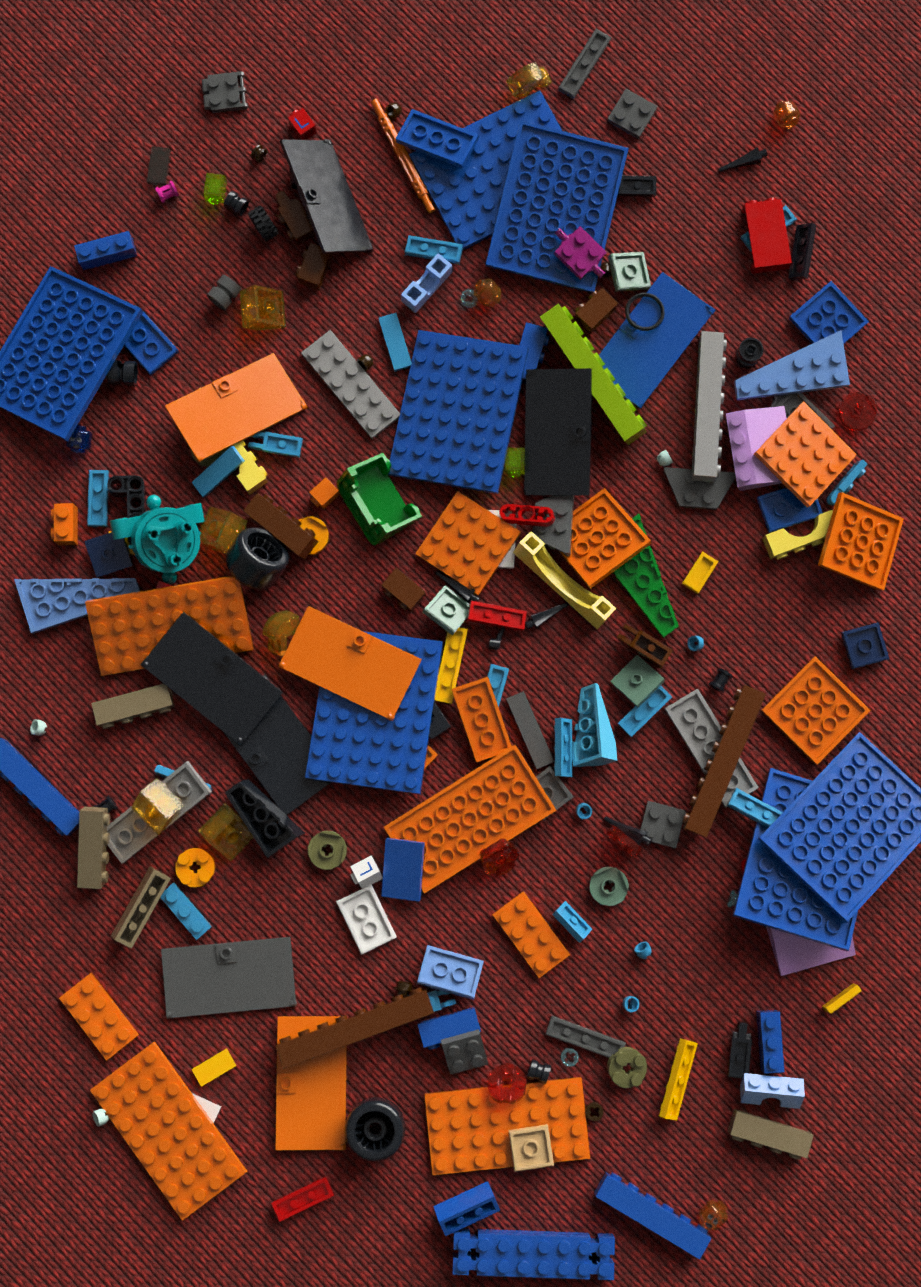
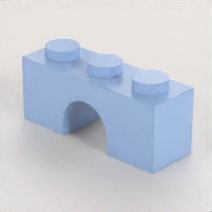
(419, 292)
(759, 1087)

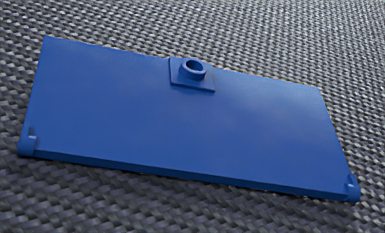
(645, 357)

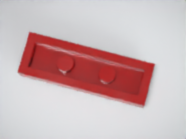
(496, 615)
(302, 1198)

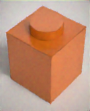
(323, 493)

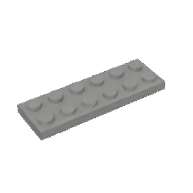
(351, 384)
(700, 731)
(131, 833)

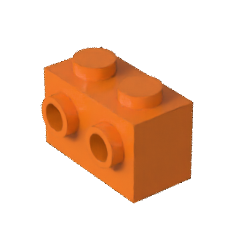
(65, 524)

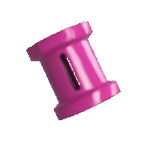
(167, 191)

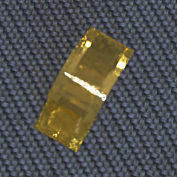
(528, 78)
(277, 630)

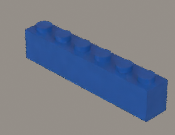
(38, 790)
(652, 1215)

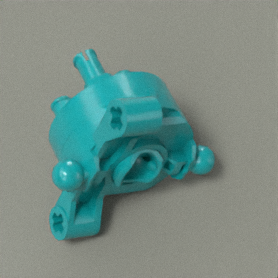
(162, 537)

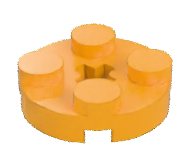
(320, 529)
(201, 858)

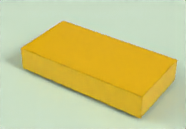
(700, 572)
(842, 998)
(213, 1067)

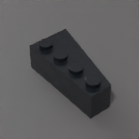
(265, 821)

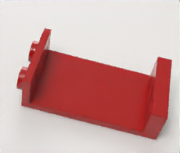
(767, 235)

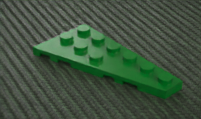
(644, 584)

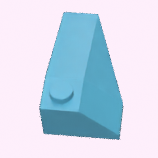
(594, 735)

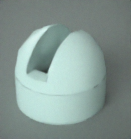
(664, 458)
(38, 727)
(99, 1117)

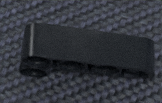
(131, 494)

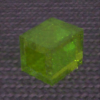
(215, 188)
(515, 462)

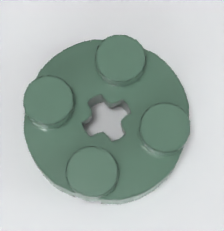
(618, 891)

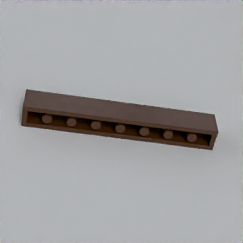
(724, 760)
(355, 1028)

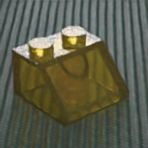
(262, 308)
(221, 529)
(157, 806)
(226, 832)

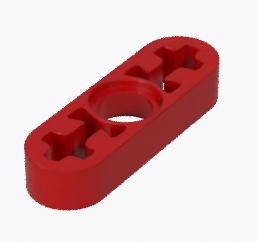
(512, 519)

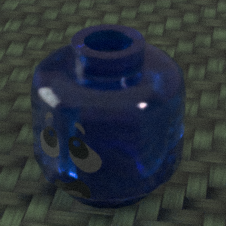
(80, 440)

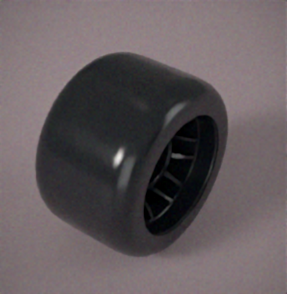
(257, 558)
(375, 1145)

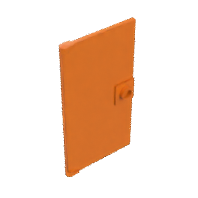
(235, 407)
(350, 663)
(310, 1094)

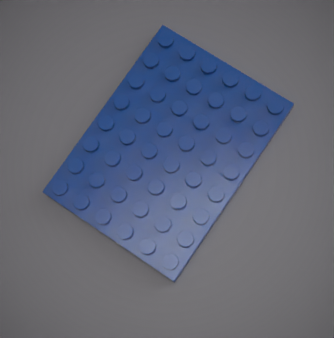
(553, 185)
(472, 195)
(62, 351)
(458, 411)
(368, 749)
(849, 827)
(774, 894)

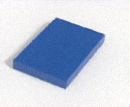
(150, 345)
(784, 510)
(403, 869)

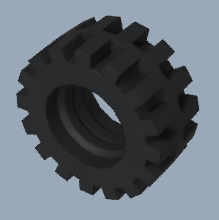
(263, 223)

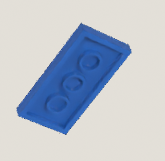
(437, 138)

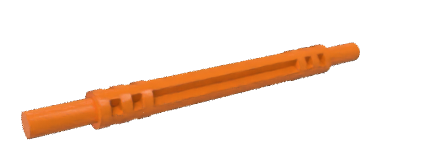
(403, 156)

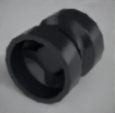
(236, 203)
(538, 1071)

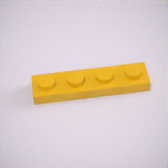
(450, 665)
(678, 1079)

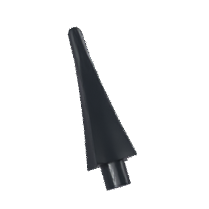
(750, 158)
(463, 591)
(539, 618)
(637, 835)

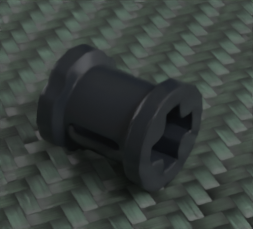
(720, 680)
(108, 803)

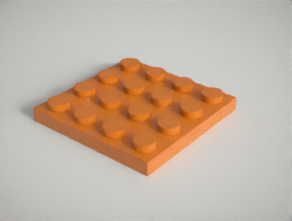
(805, 454)
(603, 538)
(860, 541)
(468, 543)
(815, 710)

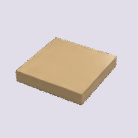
(531, 1147)

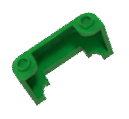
(375, 499)

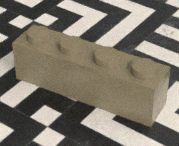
(133, 705)
(92, 847)
(140, 907)
(770, 1133)

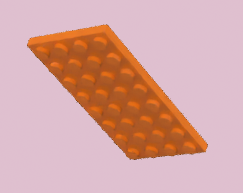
(133, 623)
(472, 814)
(472, 1129)
(168, 1130)

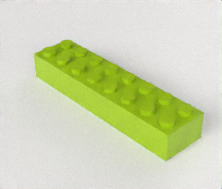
(603, 389)

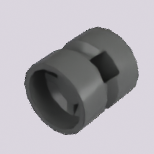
(224, 291)

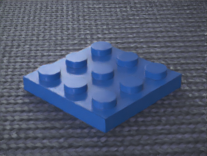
(827, 314)

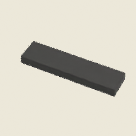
(584, 64)
(530, 730)
(583, 1037)

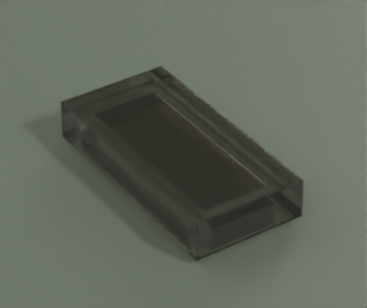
(158, 166)

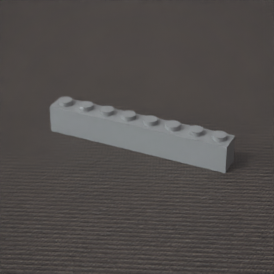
(707, 406)

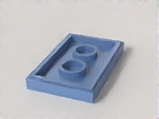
(450, 972)

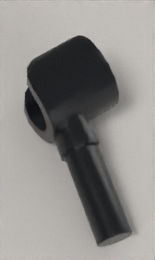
(495, 643)

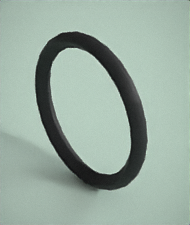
(640, 327)

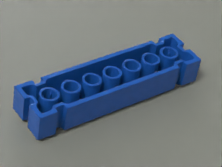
(534, 1254)

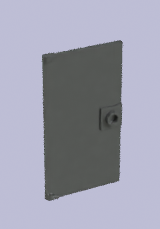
(228, 977)

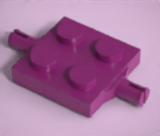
(580, 253)

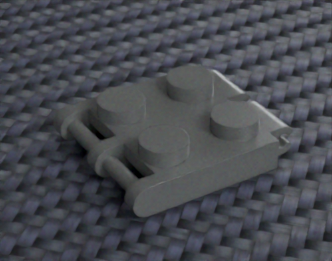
(224, 92)

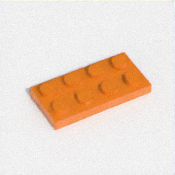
(481, 719)
(531, 934)
(99, 1016)

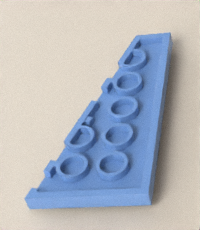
(806, 370)
(63, 600)

